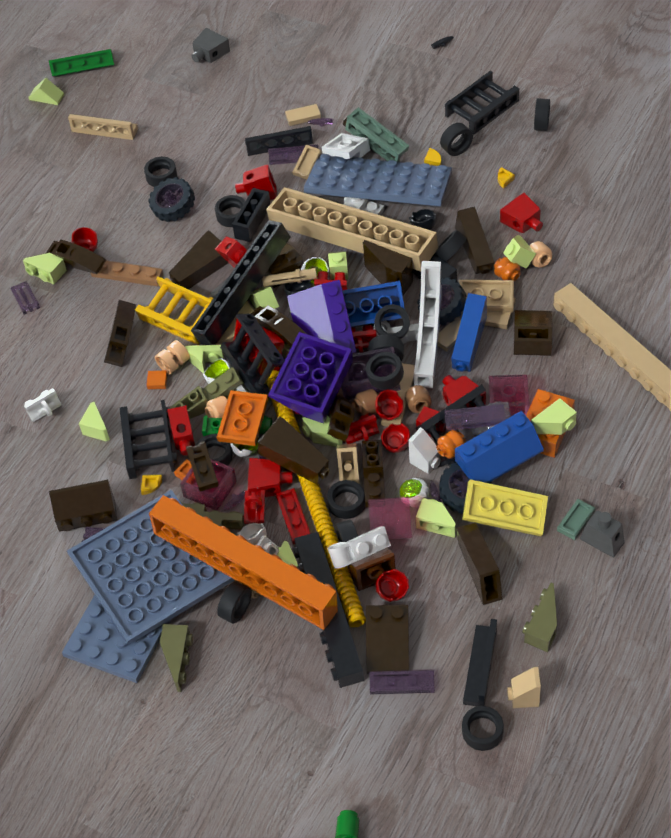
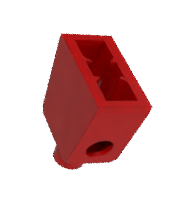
(258, 178)
(521, 214)
(233, 253)
(458, 388)
(181, 428)
(267, 476)

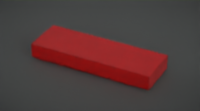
(292, 514)

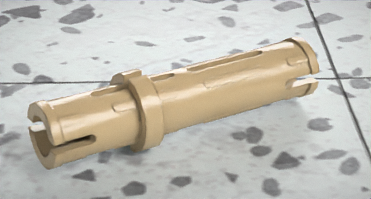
(289, 277)

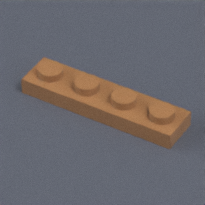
(129, 273)

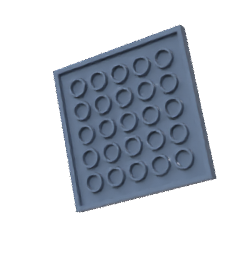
(142, 576)

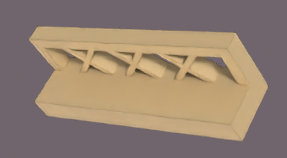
(102, 127)

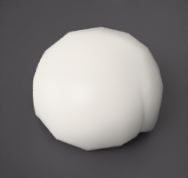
(253, 532)

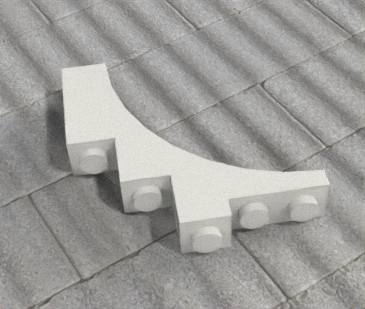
(428, 324)

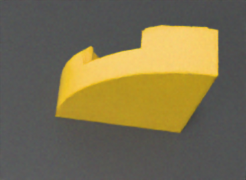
(432, 158)
(505, 177)
(150, 483)

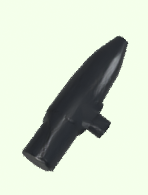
(442, 42)

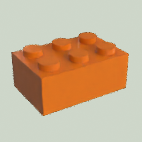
(540, 402)

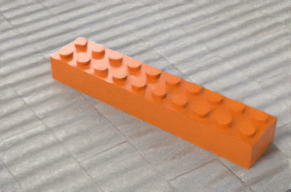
(244, 562)

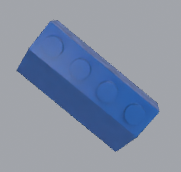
(366, 301)
(499, 449)

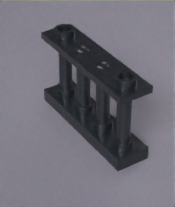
(485, 114)
(240, 358)
(430, 427)
(132, 449)

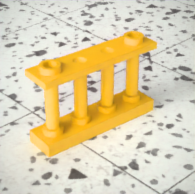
(162, 320)

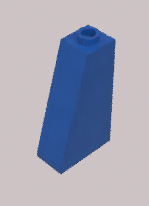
(469, 332)

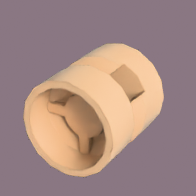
(172, 357)

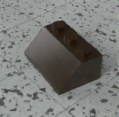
(83, 505)

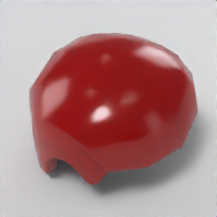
(85, 238)
(391, 405)
(395, 437)
(392, 585)

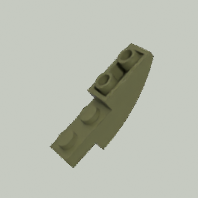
(198, 398)
(230, 520)

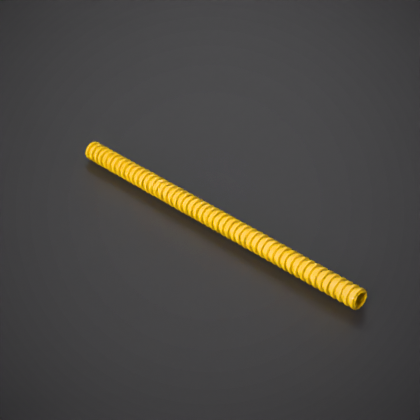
(324, 527)

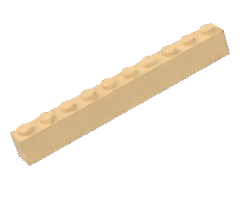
(615, 342)

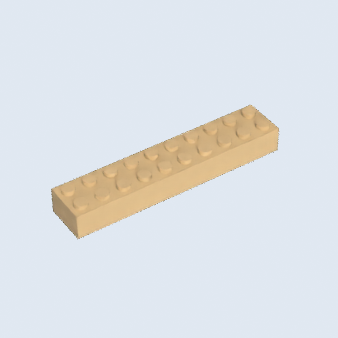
(350, 226)

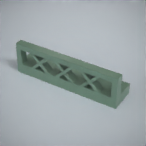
(376, 134)

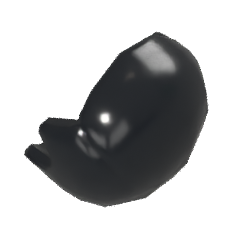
(423, 218)
(297, 287)

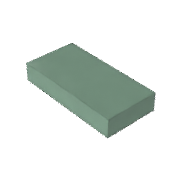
(576, 519)

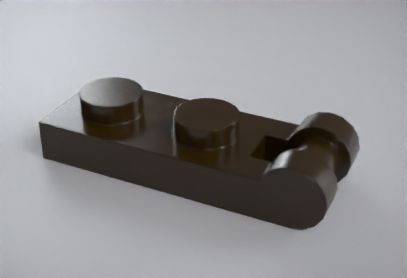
(202, 466)

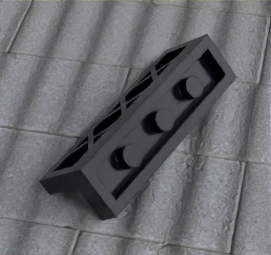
(288, 138)
(480, 664)

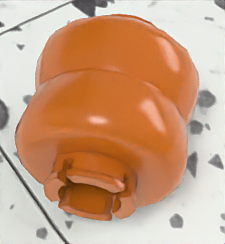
(506, 270)
(449, 442)

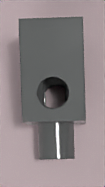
(210, 46)
(604, 533)

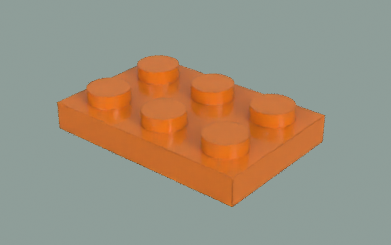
(242, 418)

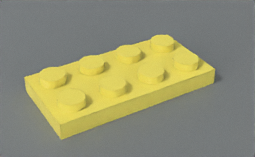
(505, 507)

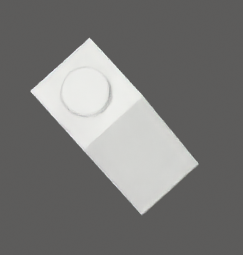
(423, 451)

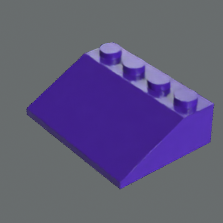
(323, 313)
(312, 376)

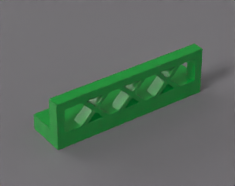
(81, 62)

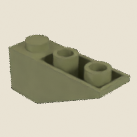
(543, 626)
(175, 645)

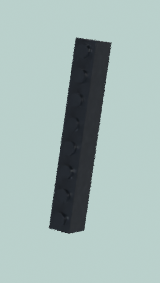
(241, 283)
(337, 635)

